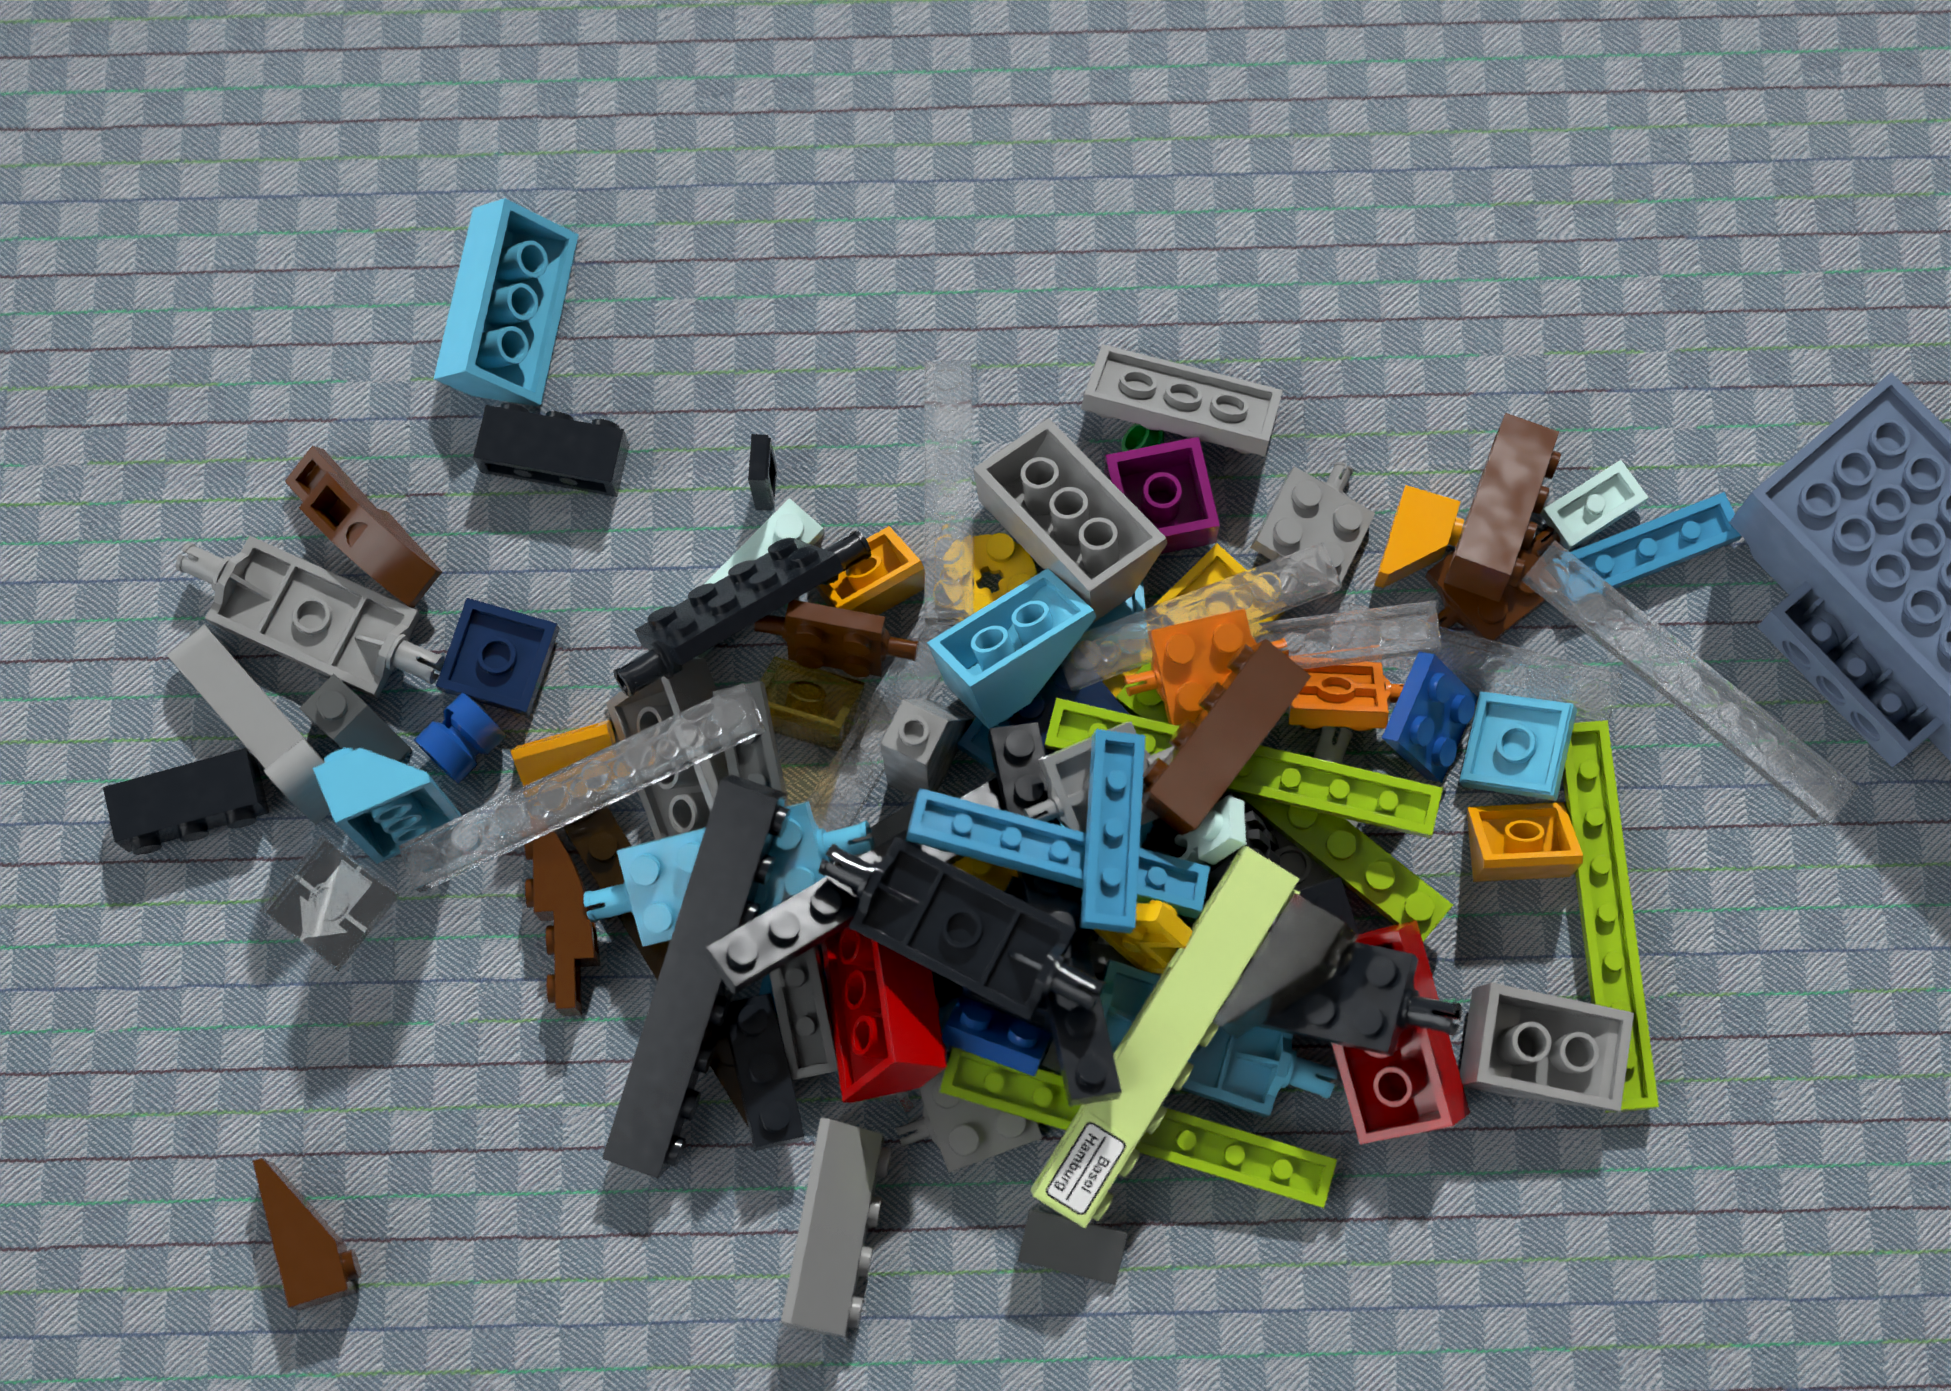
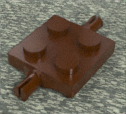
(1485, 616)
(836, 638)

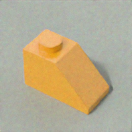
(1419, 534)

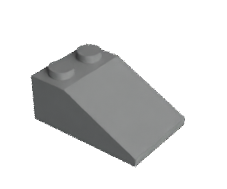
(1545, 1048)

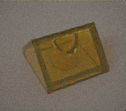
(811, 703)

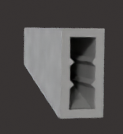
(921, 744)

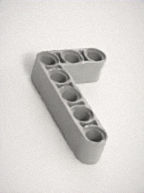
(253, 719)

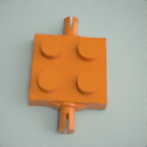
(1191, 659)
(1345, 697)

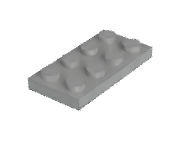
(1182, 400)

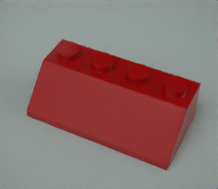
(881, 1018)
(1421, 1082)

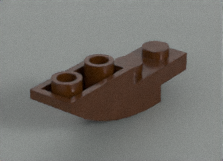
(360, 529)
(558, 895)

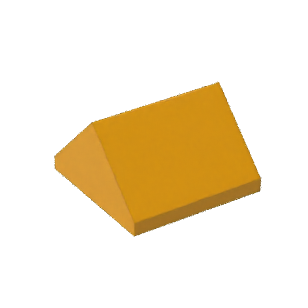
(880, 581)
(555, 752)
(1522, 842)

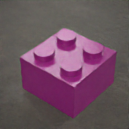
(1170, 490)

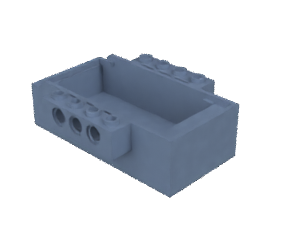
(1865, 555)

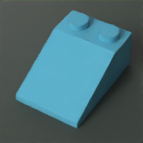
(1011, 646)

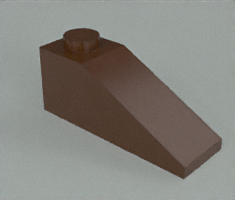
(307, 1250)

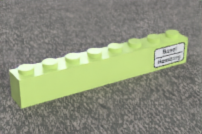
(1164, 1036)

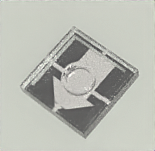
(330, 903)

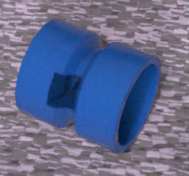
(460, 737)

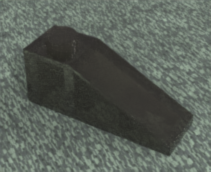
(1292, 961)

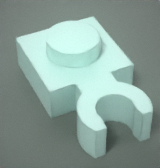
(1217, 834)

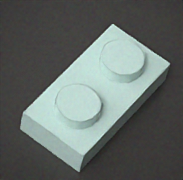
(1594, 505)

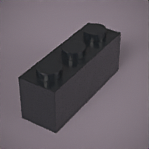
(551, 449)
(186, 801)

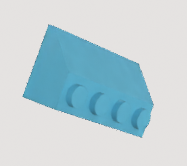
(506, 304)
(381, 800)

